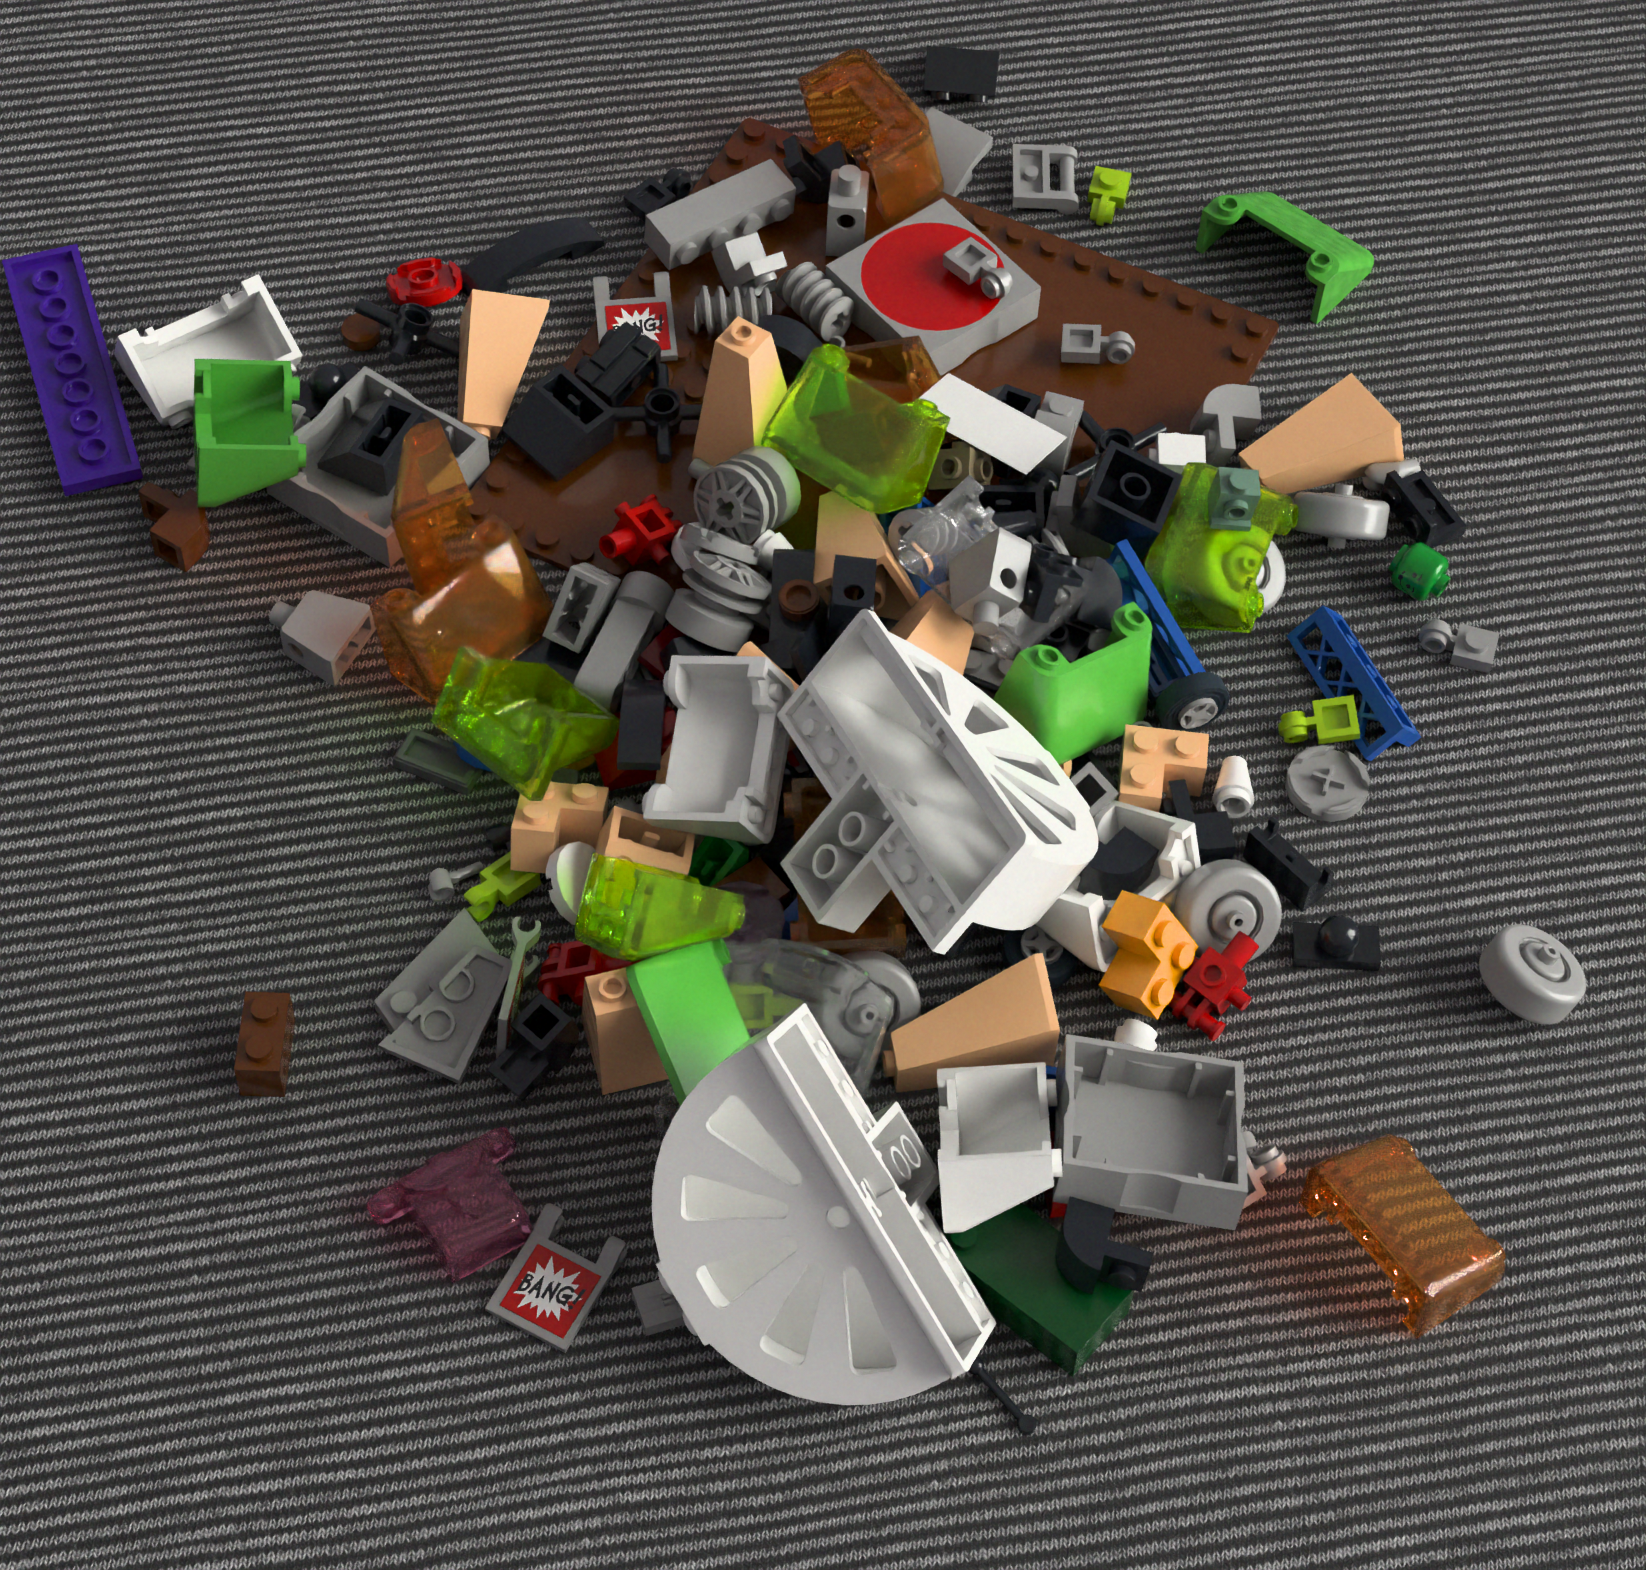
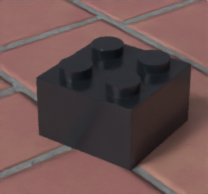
(1127, 498)

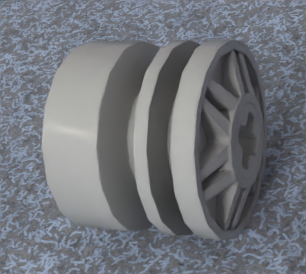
(747, 494)
(719, 599)

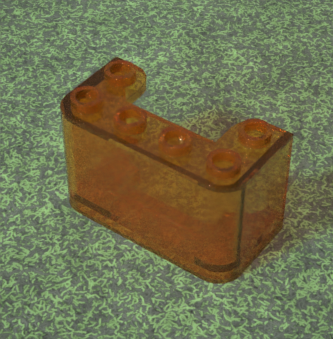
(862, 104)

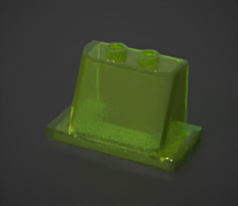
(521, 719)

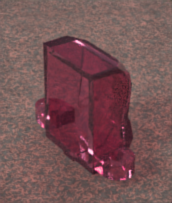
(460, 1204)

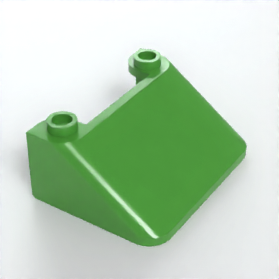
(1335, 260)
(688, 1011)

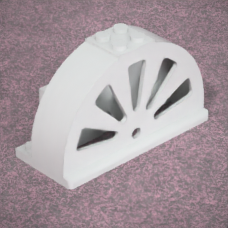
(927, 795)
(807, 1230)

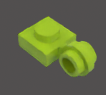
(1106, 193)
(1333, 720)

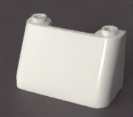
(234, 329)
(724, 748)
(1078, 918)
(993, 1140)

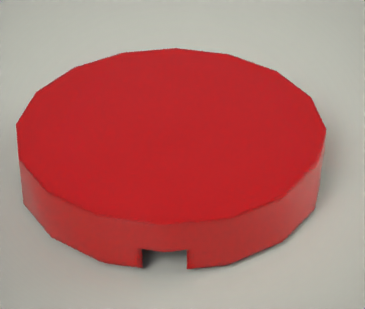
(424, 282)

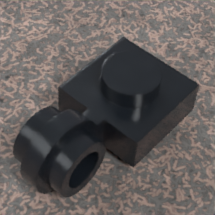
(652, 195)

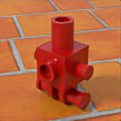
(641, 532)
(569, 965)
(1217, 983)

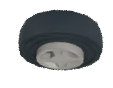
(1192, 702)
(1026, 942)

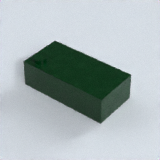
(1022, 1286)

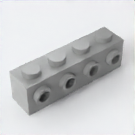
(719, 214)

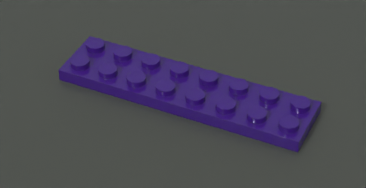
(72, 370)

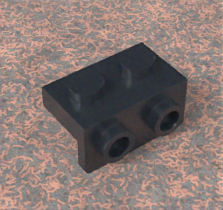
(1422, 509)
(1043, 580)

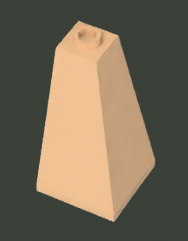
(493, 354)
(739, 393)
(1326, 441)
(858, 533)
(937, 630)
(991, 1024)
(618, 1034)

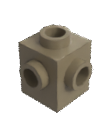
(956, 464)

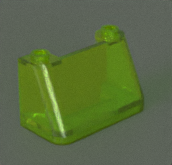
(856, 435)
(1208, 572)
(650, 910)

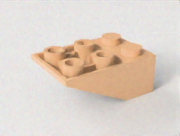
(634, 839)

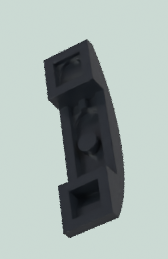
(528, 250)
(641, 725)

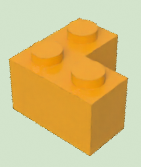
(1149, 957)

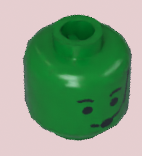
(1419, 571)

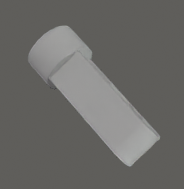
(631, 625)

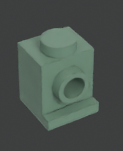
(1233, 498)

